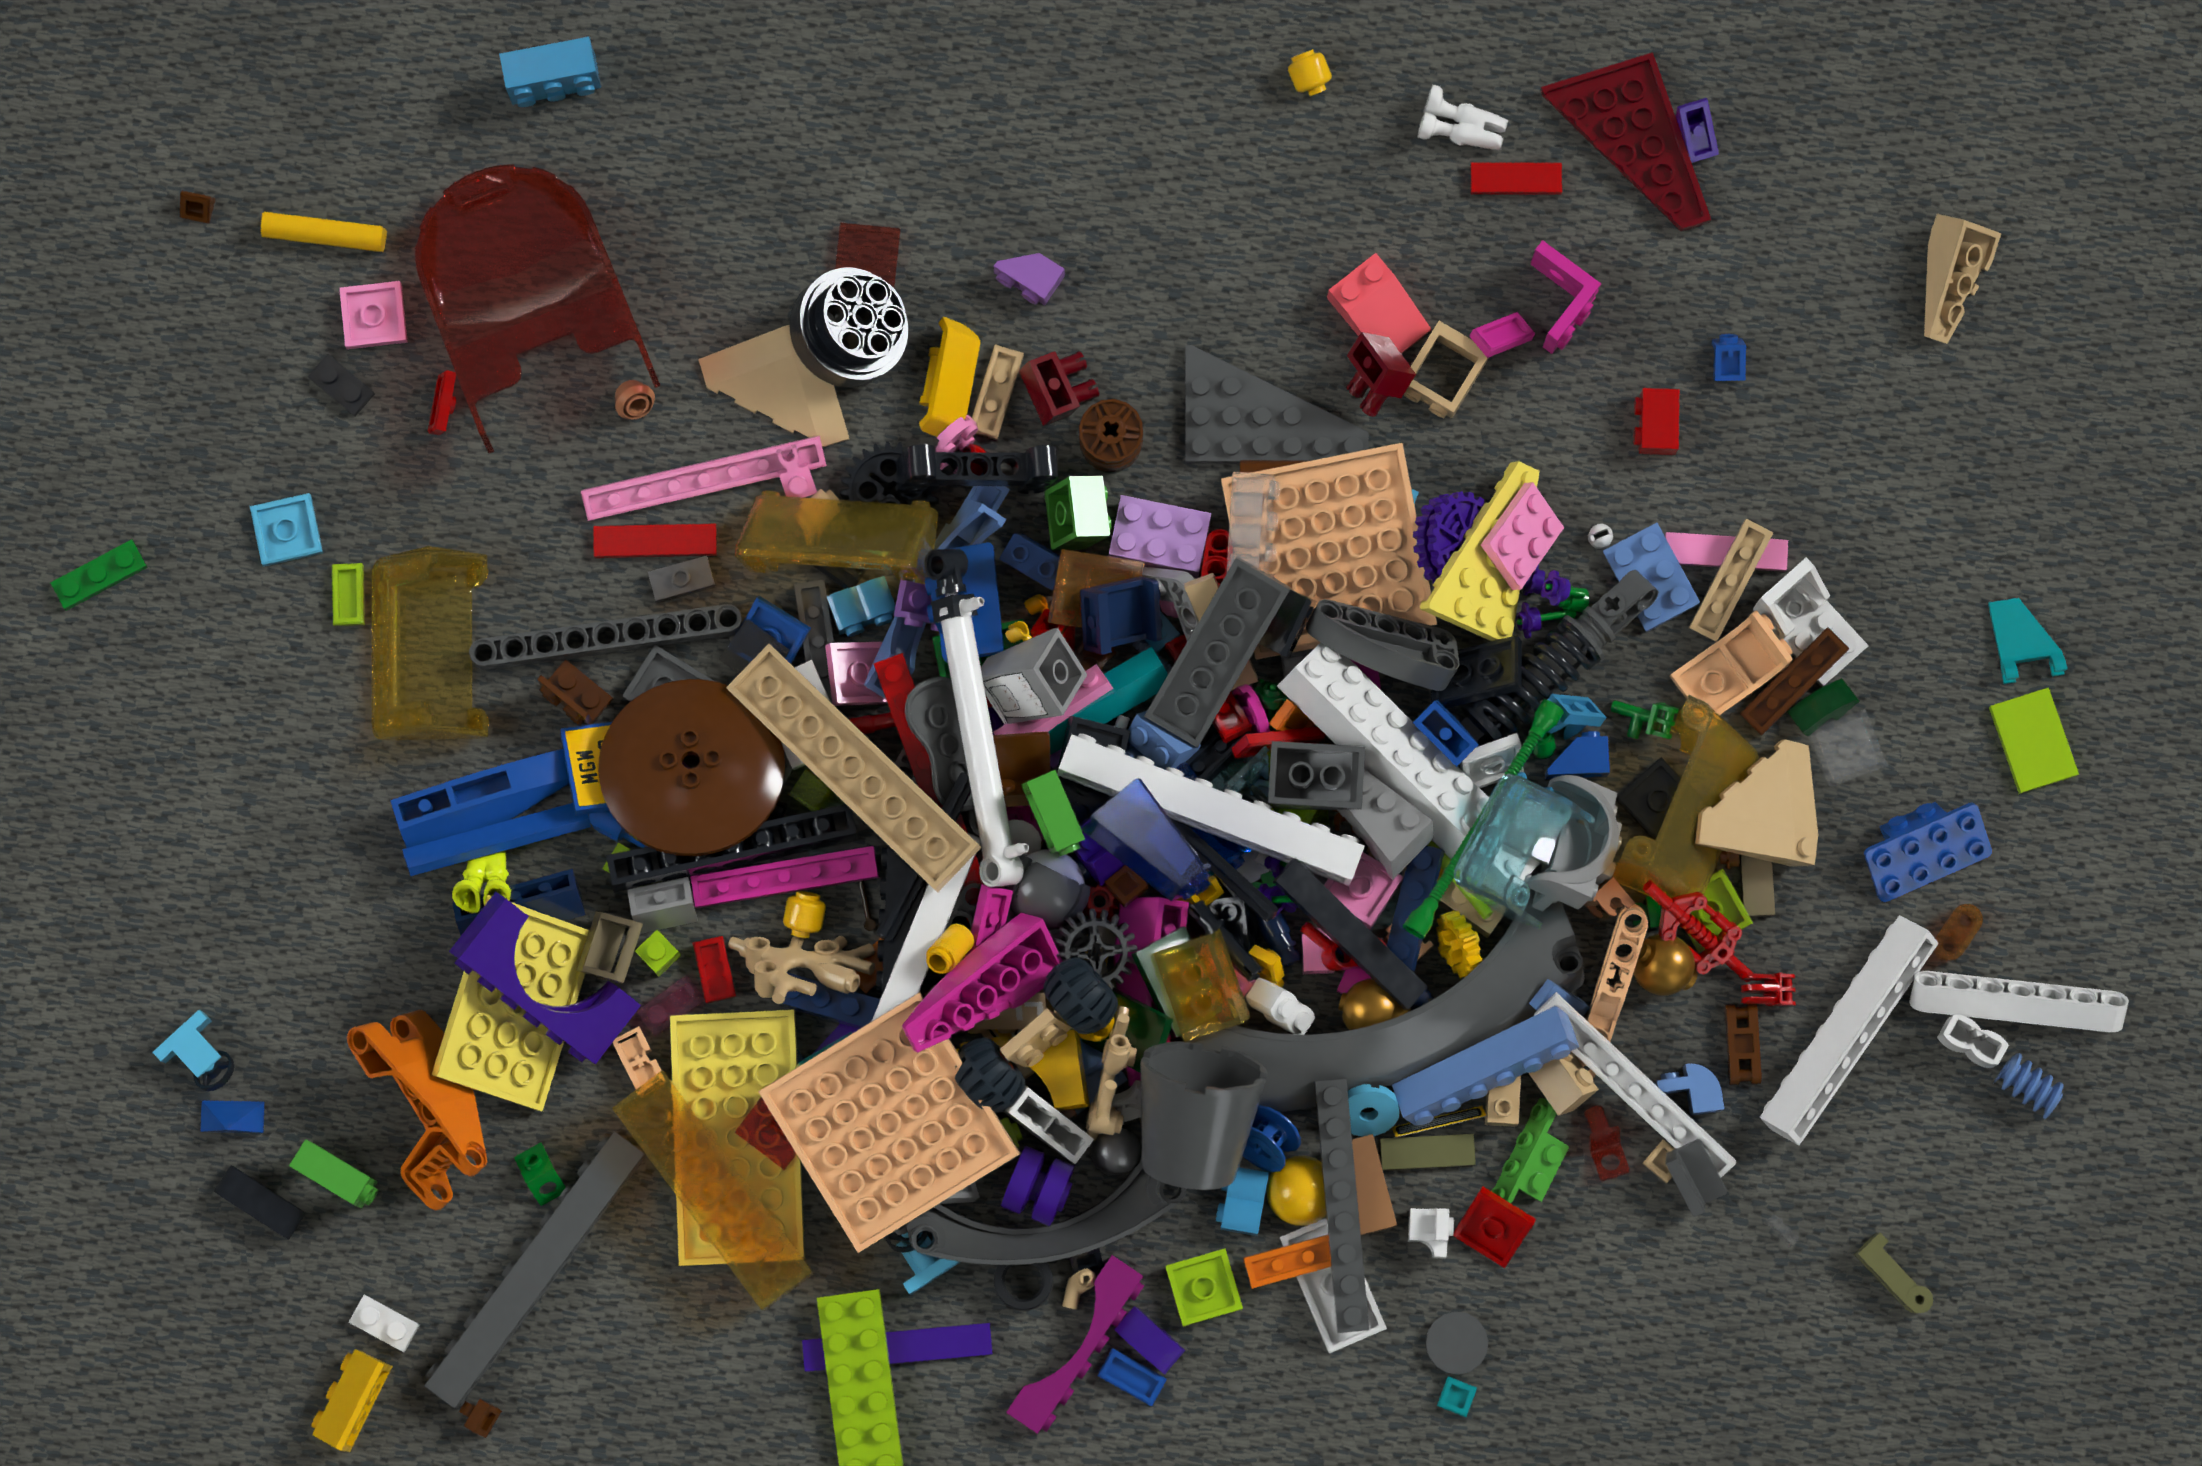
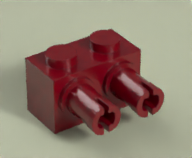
(1380, 369)
(1051, 389)

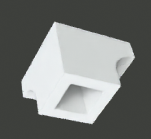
(1431, 1228)

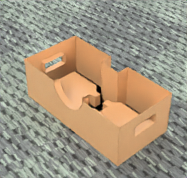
(634, 1057)

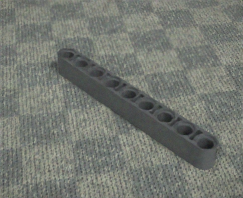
(592, 632)

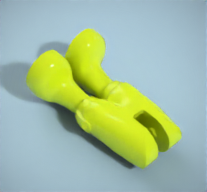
(478, 871)

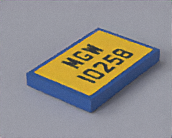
(581, 754)

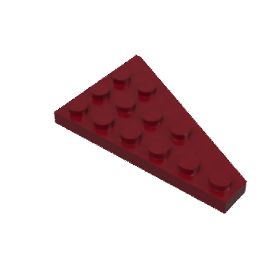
(1634, 127)

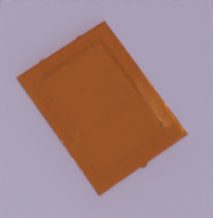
(1082, 571)

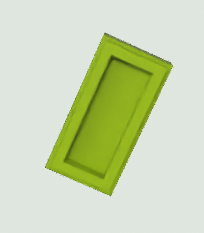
(348, 594)

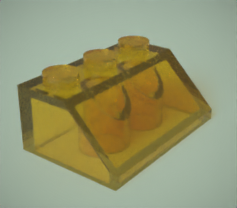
(1202, 985)

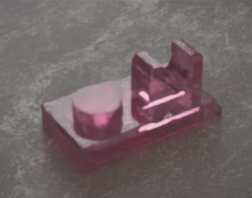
(675, 1000)

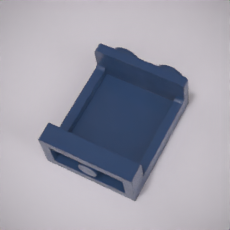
(1032, 559)
(1120, 614)

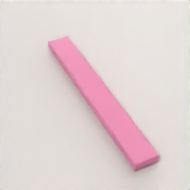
(697, 479)

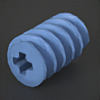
(2030, 1084)

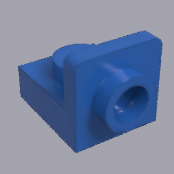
(1729, 358)

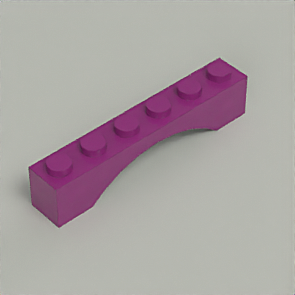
(1112, 1290)

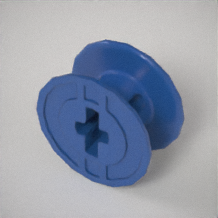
(1268, 1138)

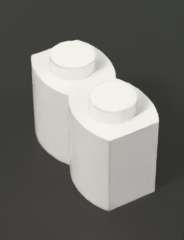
(1280, 1007)
(1966, 1037)

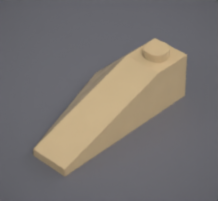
(1954, 261)

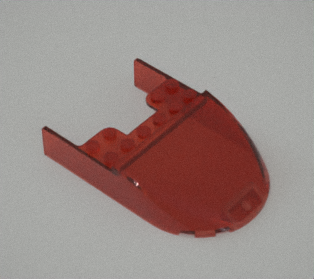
(513, 267)

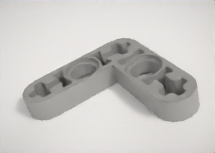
(1175, 592)

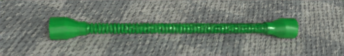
(1422, 917)

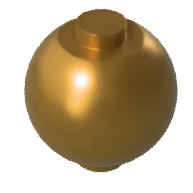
(1665, 966)
(1368, 1005)

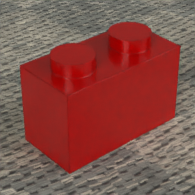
(1657, 421)

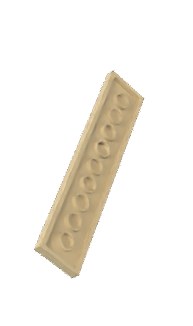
(853, 768)

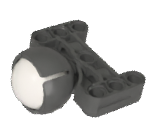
(1048, 890)

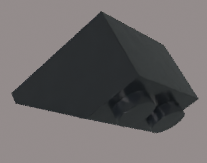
(1288, 623)

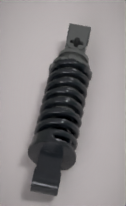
(1562, 654)

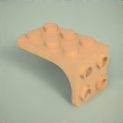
(1735, 664)

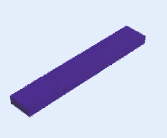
(918, 1345)

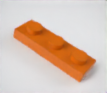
(1288, 1261)

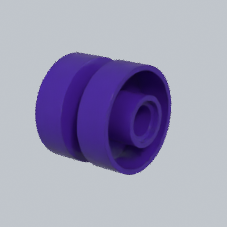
(1046, 1189)

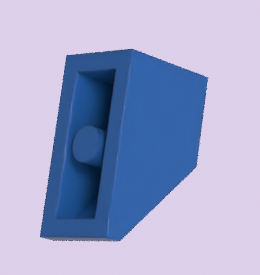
(1446, 732)
(1583, 758)

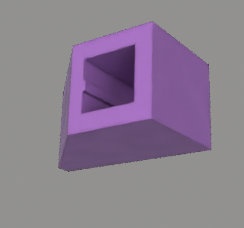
(1032, 274)

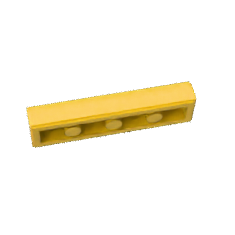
(323, 231)

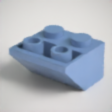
(1157, 743)

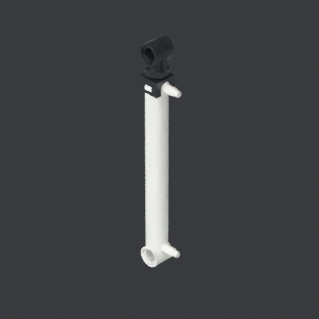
(955, 613)

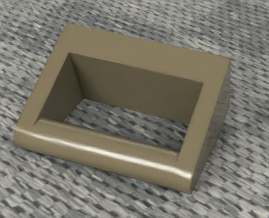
(603, 946)

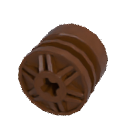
(1108, 452)

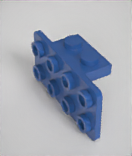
(982, 582)
(1926, 848)

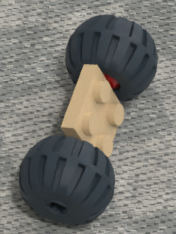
(1080, 1003)

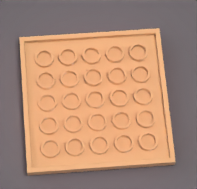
(1348, 535)
(886, 1127)

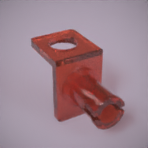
(1605, 1142)

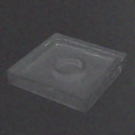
(1847, 749)

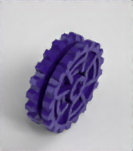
(1443, 529)

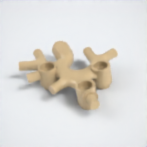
(826, 962)
(1116, 1056)

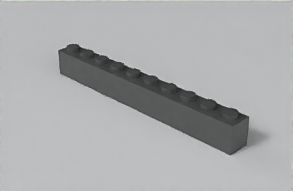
(535, 1270)

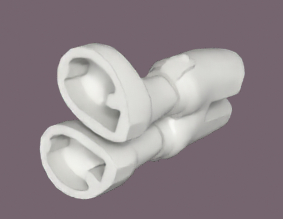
(1471, 122)

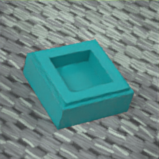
(1456, 1396)

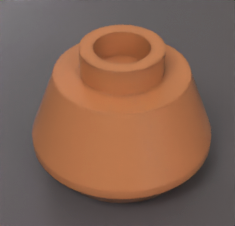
(634, 399)

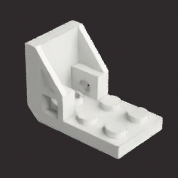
(1802, 613)

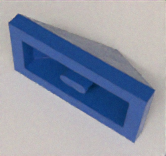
(232, 1116)

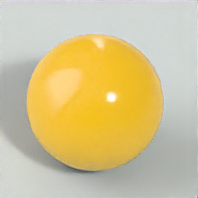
(1298, 1191)

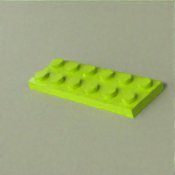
(860, 1379)

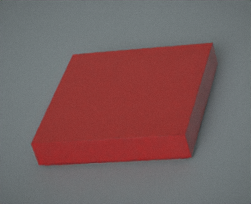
(1493, 1227)

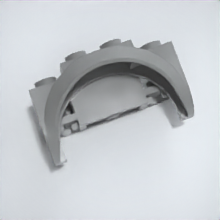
(1582, 852)

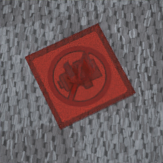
(765, 1135)

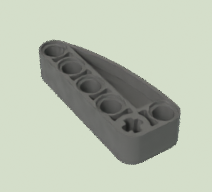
(1387, 643)

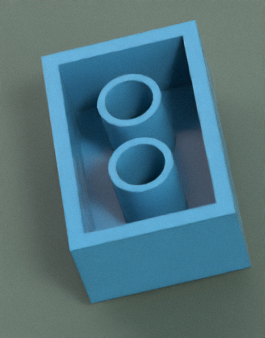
(550, 71)

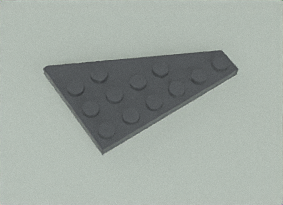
(1246, 418)

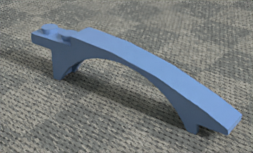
(970, 526)

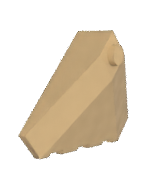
(771, 379)
(1768, 812)

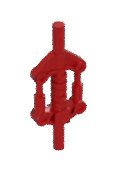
(1678, 912)

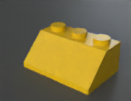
(350, 1400)

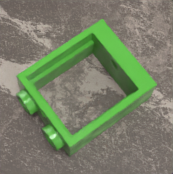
(1053, 813)
(334, 1174)

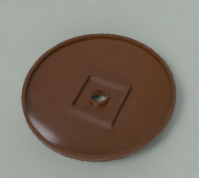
(684, 807)

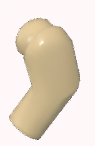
(1077, 1285)

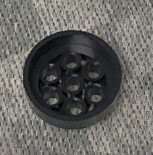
(820, 339)

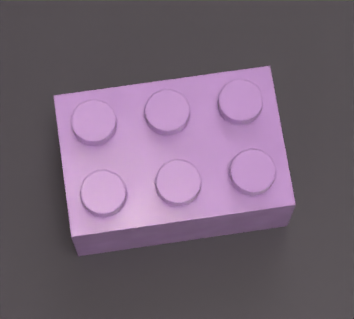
(1160, 535)

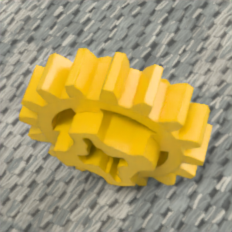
(1458, 943)

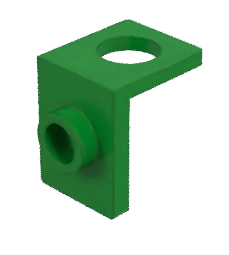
(538, 1170)

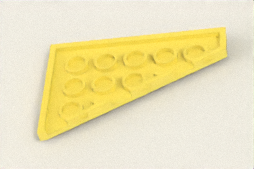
(1471, 587)

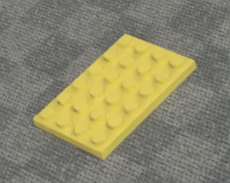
(492, 1044)

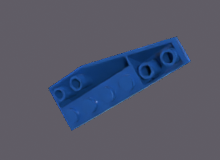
(479, 798)

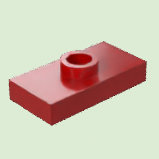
(443, 403)
(714, 969)

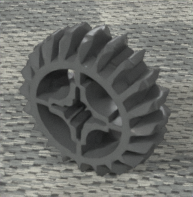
(1110, 950)

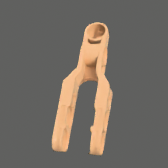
(1609, 999)

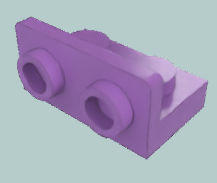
(913, 603)

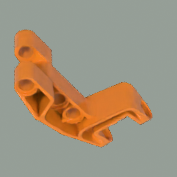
(442, 1106)

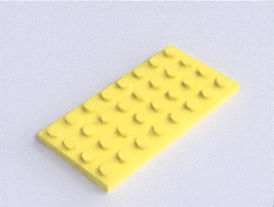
(719, 1070)

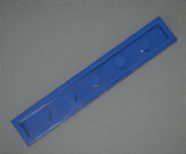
(493, 839)

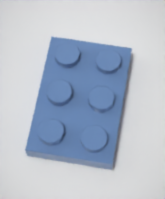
(1655, 560)

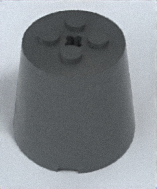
(1197, 1112)

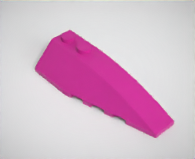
(987, 981)

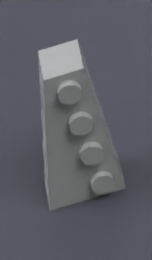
(1389, 825)

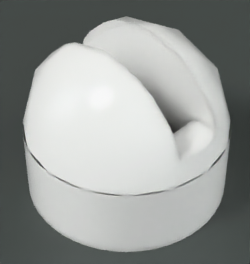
(1603, 541)

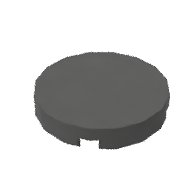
(1456, 1343)

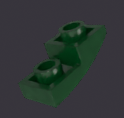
(1827, 702)

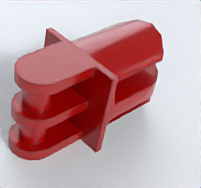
(1771, 989)

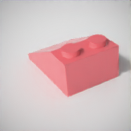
(1378, 304)

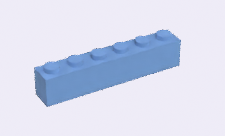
(1485, 1066)

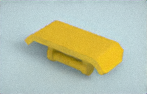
(949, 377)

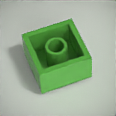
(1077, 512)

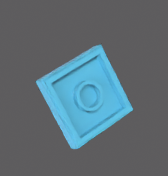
(286, 529)

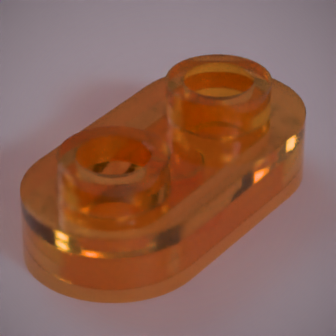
(1958, 933)

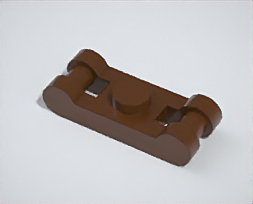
(1743, 1044)

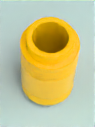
(949, 948)

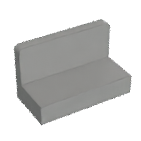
(662, 905)

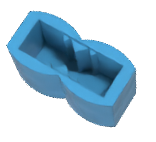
(862, 606)
(1243, 1202)

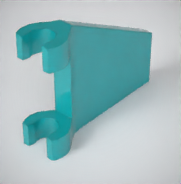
(2022, 639)

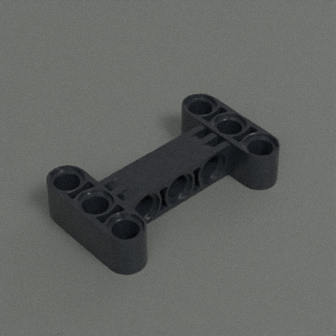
(1032, 470)

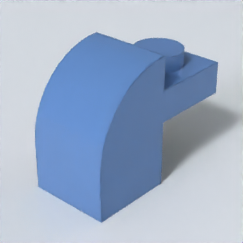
(1701, 1086)

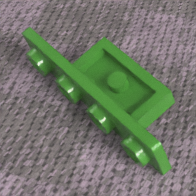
(1533, 1158)

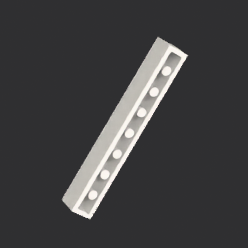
(1848, 1030)

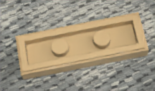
(996, 391)

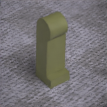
(1880, 1264)

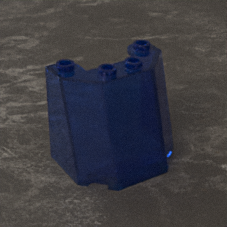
(1149, 843)

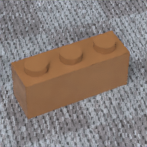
(1372, 1192)

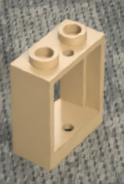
(1459, 344)

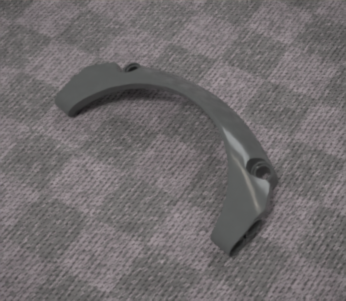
(1122, 1212)

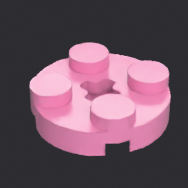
(956, 436)

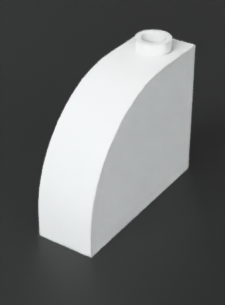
(1049, 1125)

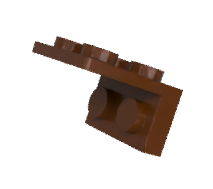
(576, 692)
(1021, 759)

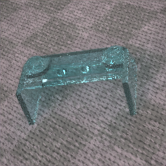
(1505, 841)

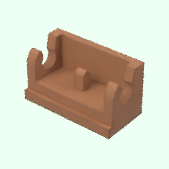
(1609, 897)

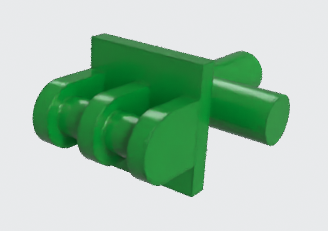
(1652, 716)

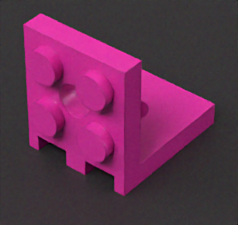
(1575, 282)

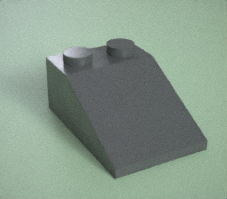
(1316, 776)

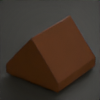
(196, 206)

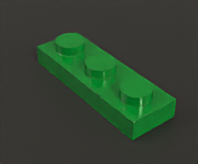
(98, 575)

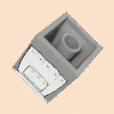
(1033, 678)

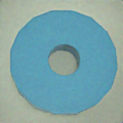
(1377, 1121)

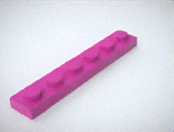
(784, 877)

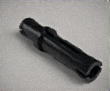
(1238, 954)

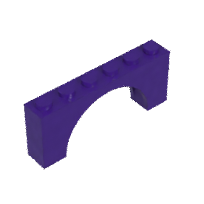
(490, 952)

